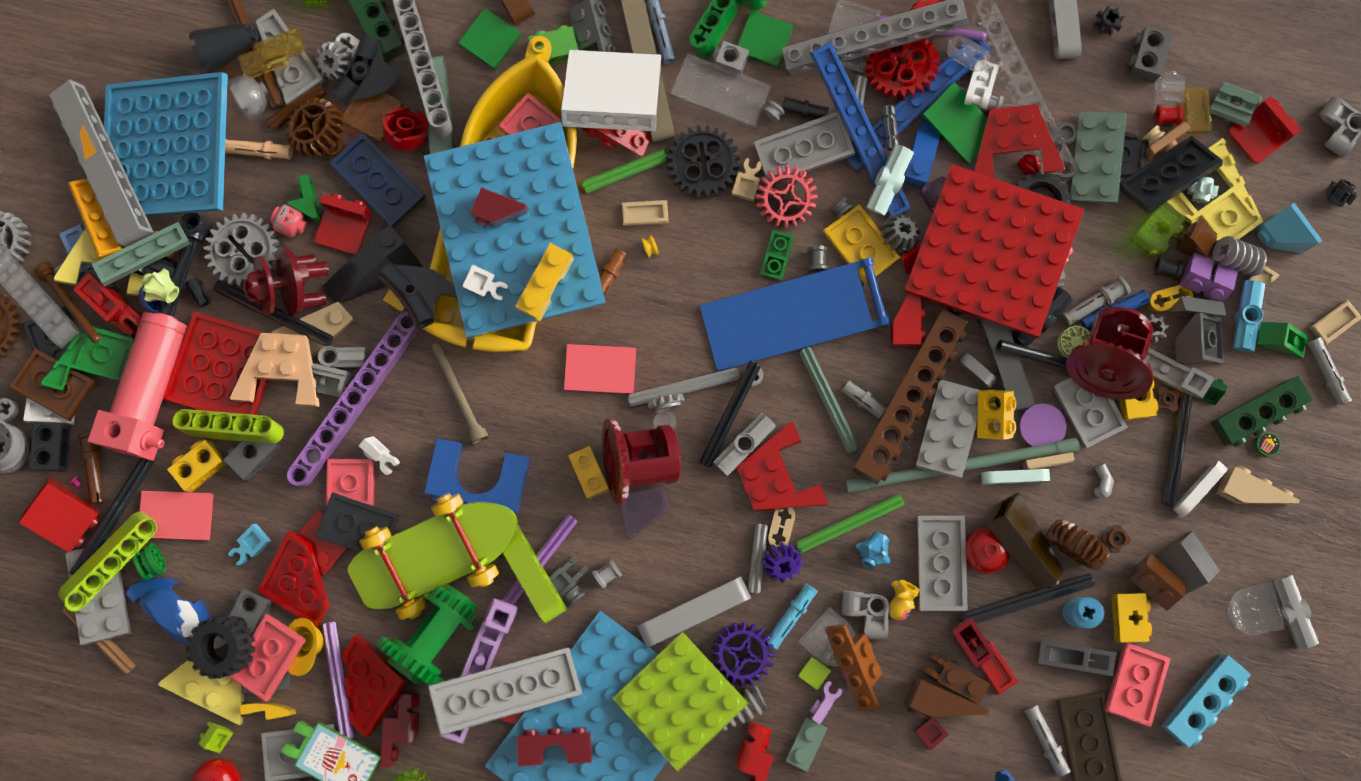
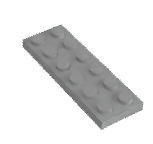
(504, 691)

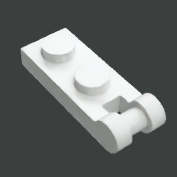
(981, 86)

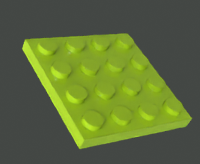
(680, 701)

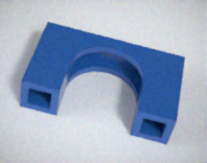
(444, 477)

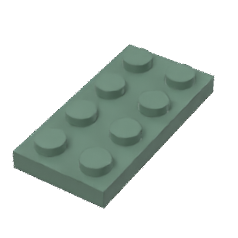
(1098, 157)

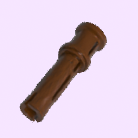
(90, 455)

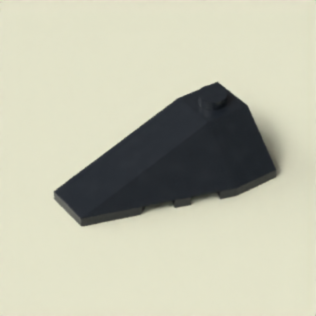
(362, 270)

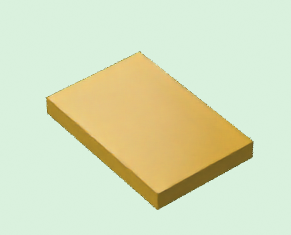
(859, 238)

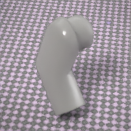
(1106, 482)

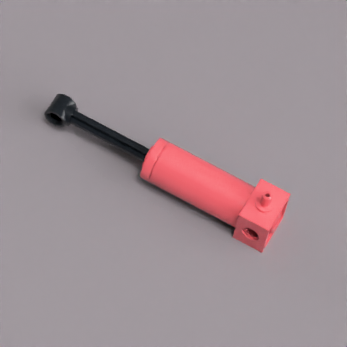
(132, 416)

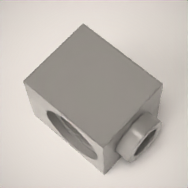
(740, 54)

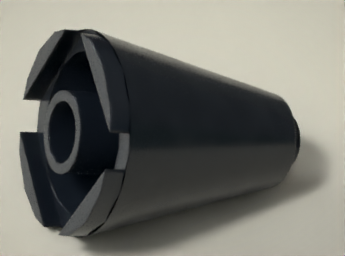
(221, 45)

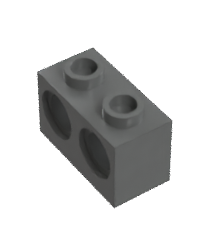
(1152, 55)
(252, 617)

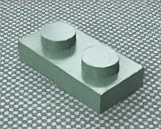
(806, 744)

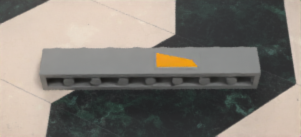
(100, 163)

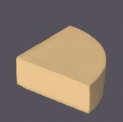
(1266, 276)

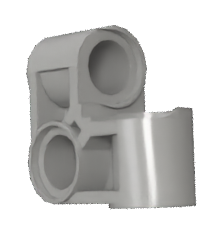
(1337, 115)
(859, 604)

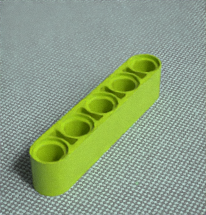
(228, 426)
(105, 572)
(533, 577)

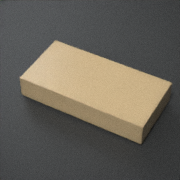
(645, 213)
(1335, 322)
(1048, 461)

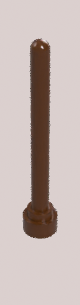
(45, 273)

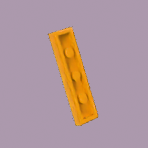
(93, 219)

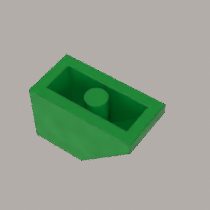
(1282, 339)

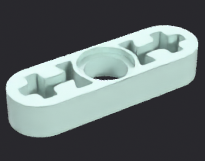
(1015, 476)

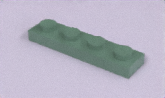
(140, 254)

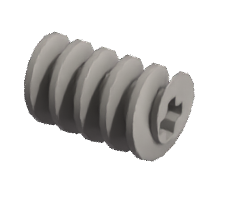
(1240, 255)
(755, 704)

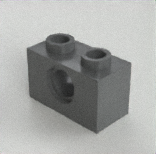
(246, 466)

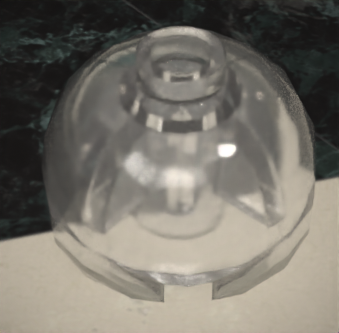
(248, 95)

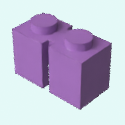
(1198, 278)

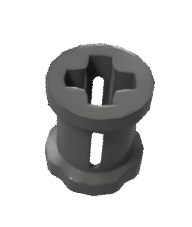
(817, 259)

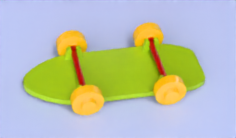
(431, 554)

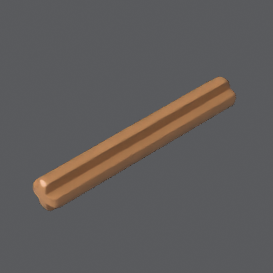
(109, 648)

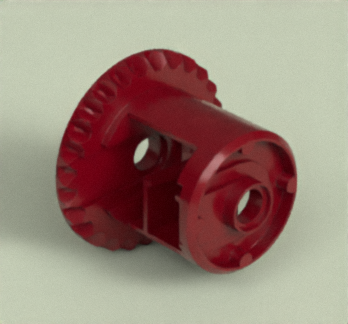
(1115, 350)
(622, 455)

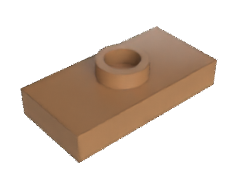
(1168, 141)

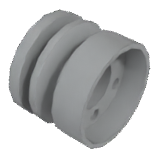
(13, 448)

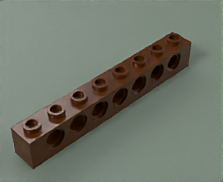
(946, 324)

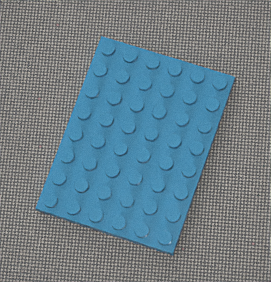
(536, 172)
(604, 664)

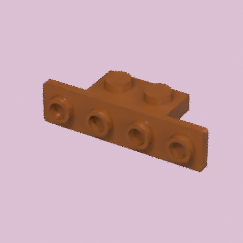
(857, 665)

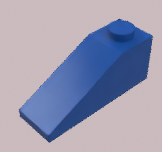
(923, 157)

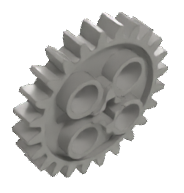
(258, 235)

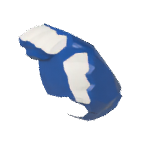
(168, 610)

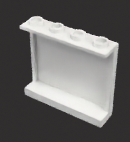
(611, 90)

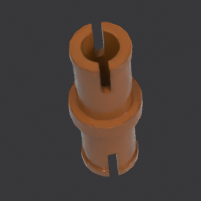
(611, 270)

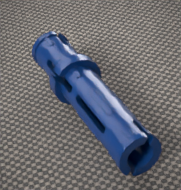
(1131, 302)

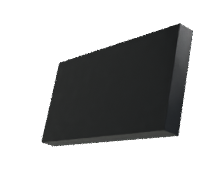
(1170, 174)

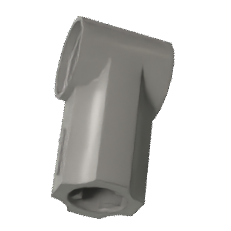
(345, 357)

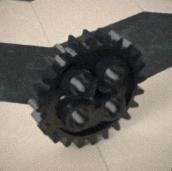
(723, 159)

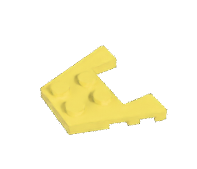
(84, 253)

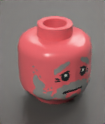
(288, 221)

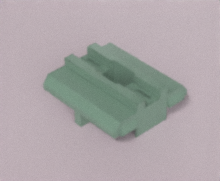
(1240, 115)

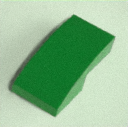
(777, 254)

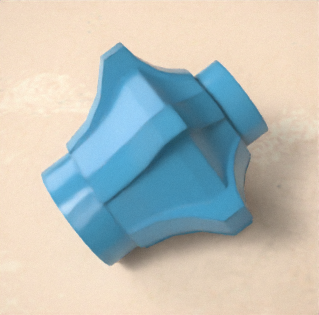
(874, 550)

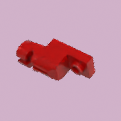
(108, 304)
(752, 754)

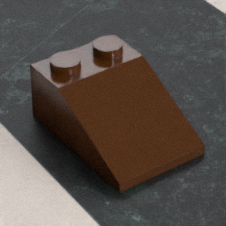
(931, 700)

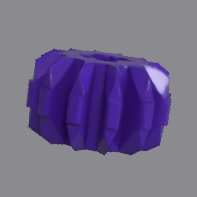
(782, 562)

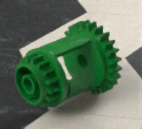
(415, 657)

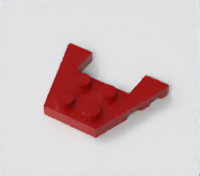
(1015, 131)
(768, 480)

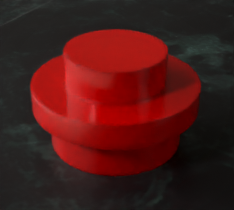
(1029, 164)

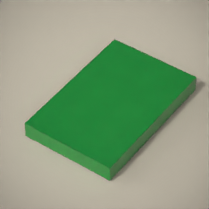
(957, 123)

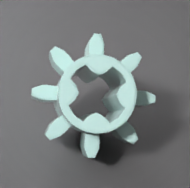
(1203, 190)

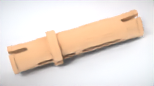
(265, 149)

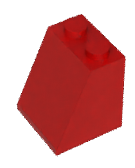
(59, 515)

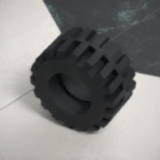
(203, 652)

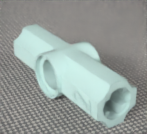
(889, 179)

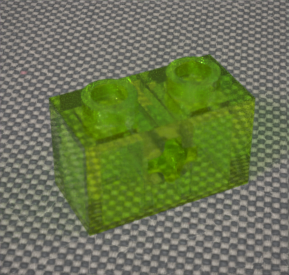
(1147, 236)

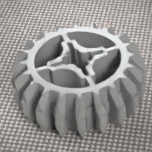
(14, 230)

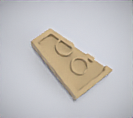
(329, 319)

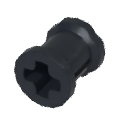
(1168, 267)

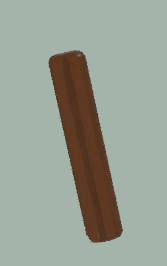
(281, 116)

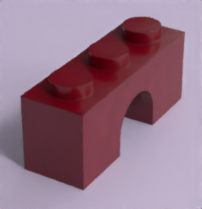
(576, 744)

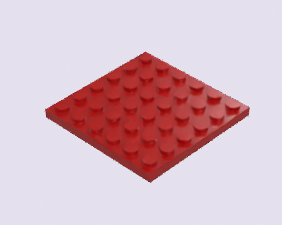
(994, 251)

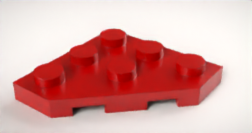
(296, 581)
(369, 684)

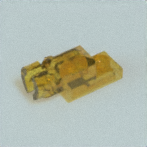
(272, 53)

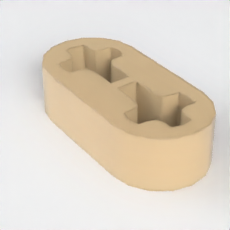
(787, 528)

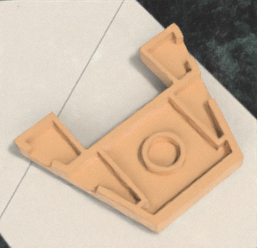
(279, 358)

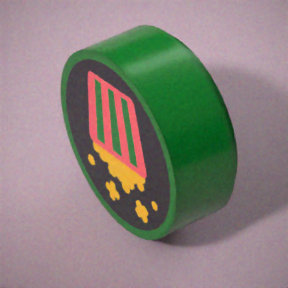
(1267, 444)

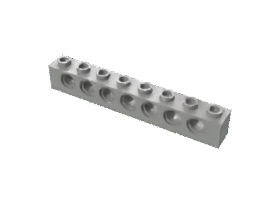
(880, 34)

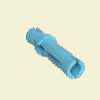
(795, 610)

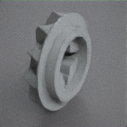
(666, 403)

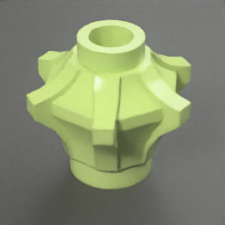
(159, 287)

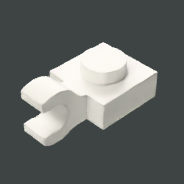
(377, 451)

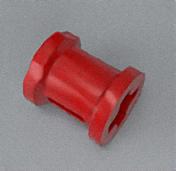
(1168, 115)

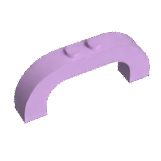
(485, 645)

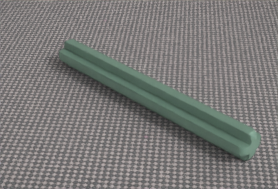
(829, 400)

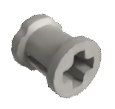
(607, 573)

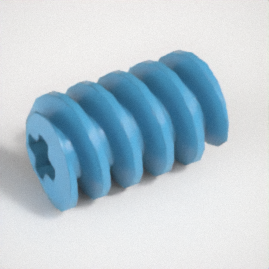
(1083, 612)

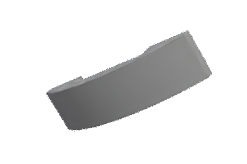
(1177, 375)

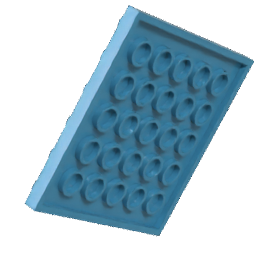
(171, 140)

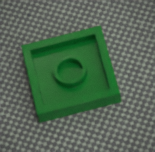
(765, 38)
(490, 39)

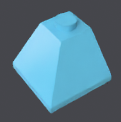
(1288, 231)

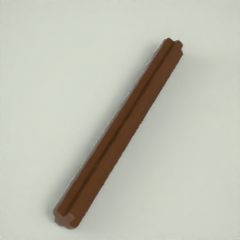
(241, 18)

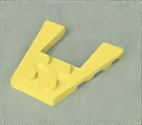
(1230, 213)

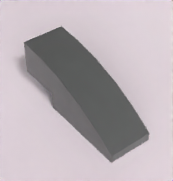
(1077, 658)

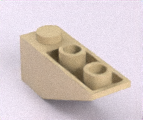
(1245, 488)

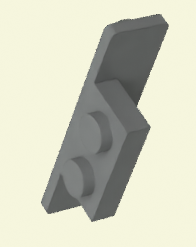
(591, 26)

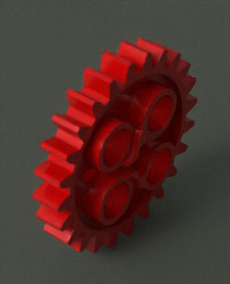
(920, 71)

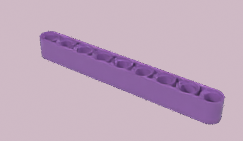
(344, 406)

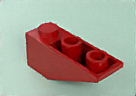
(906, 326)

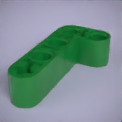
(706, 38)

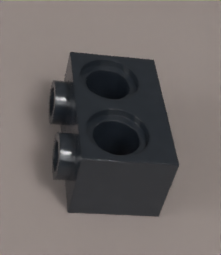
(57, 447)

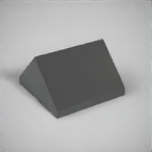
(1189, 561)

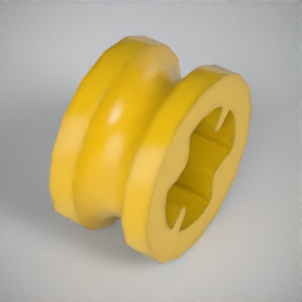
(650, 246)

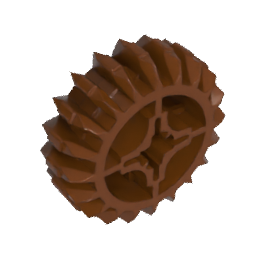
(314, 127)
(1077, 544)

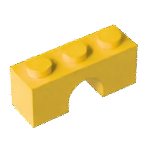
(548, 273)

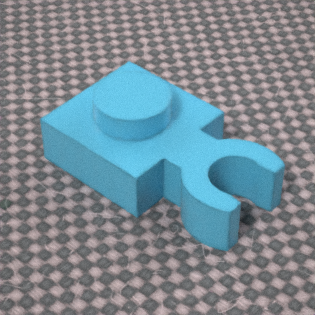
(251, 543)

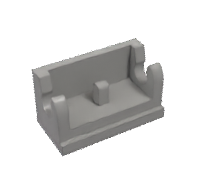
(330, 380)

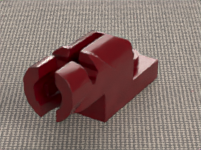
(399, 728)

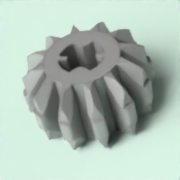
(333, 59)

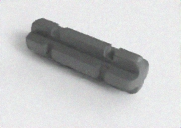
(890, 126)

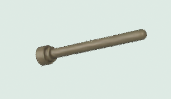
(476, 432)

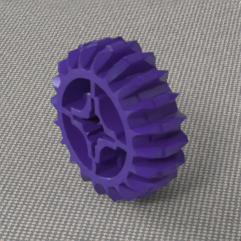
(762, 661)

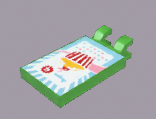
(331, 755)

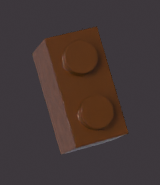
(1158, 582)

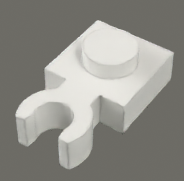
(481, 282)

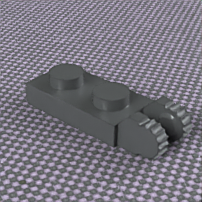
(562, 581)

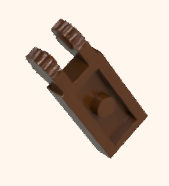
(958, 679)

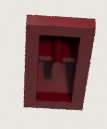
(972, 642)

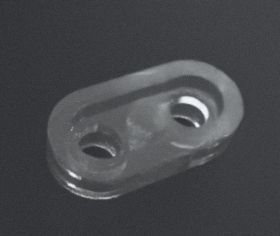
(967, 55)

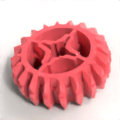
(779, 215)

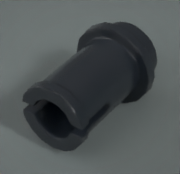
(198, 293)

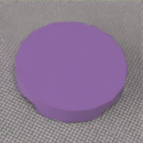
(1042, 425)

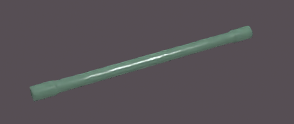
(1058, 447)

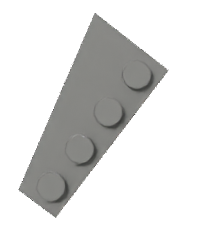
(301, 73)

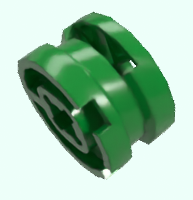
(149, 561)

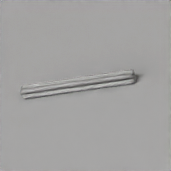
(685, 386)

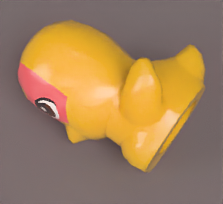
(903, 600)

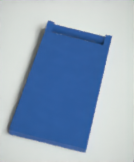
(792, 315)

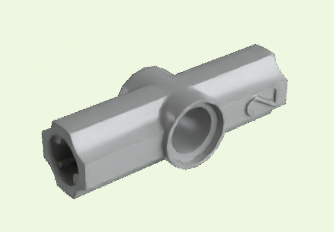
(755, 433)
(1295, 612)

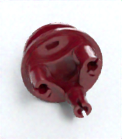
(290, 280)

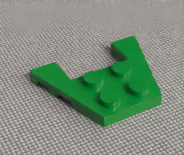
(100, 359)

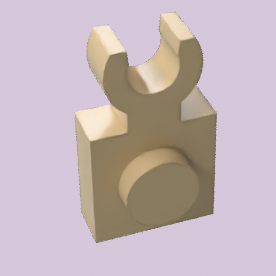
(746, 184)

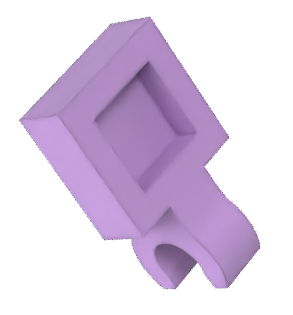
(821, 708)

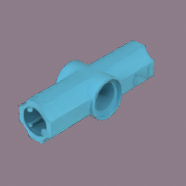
(1246, 330)

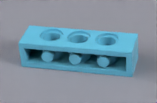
(1177, 722)

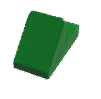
(308, 204)

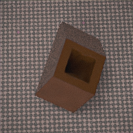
(1196, 239)

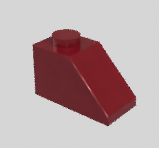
(496, 209)

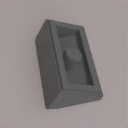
(1191, 306)

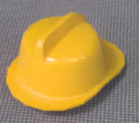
(314, 641)

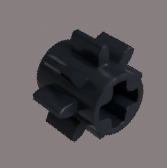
(1111, 15)
(1341, 192)

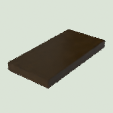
(1089, 738)

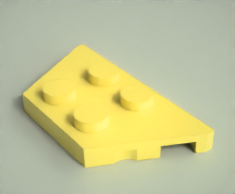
(217, 695)

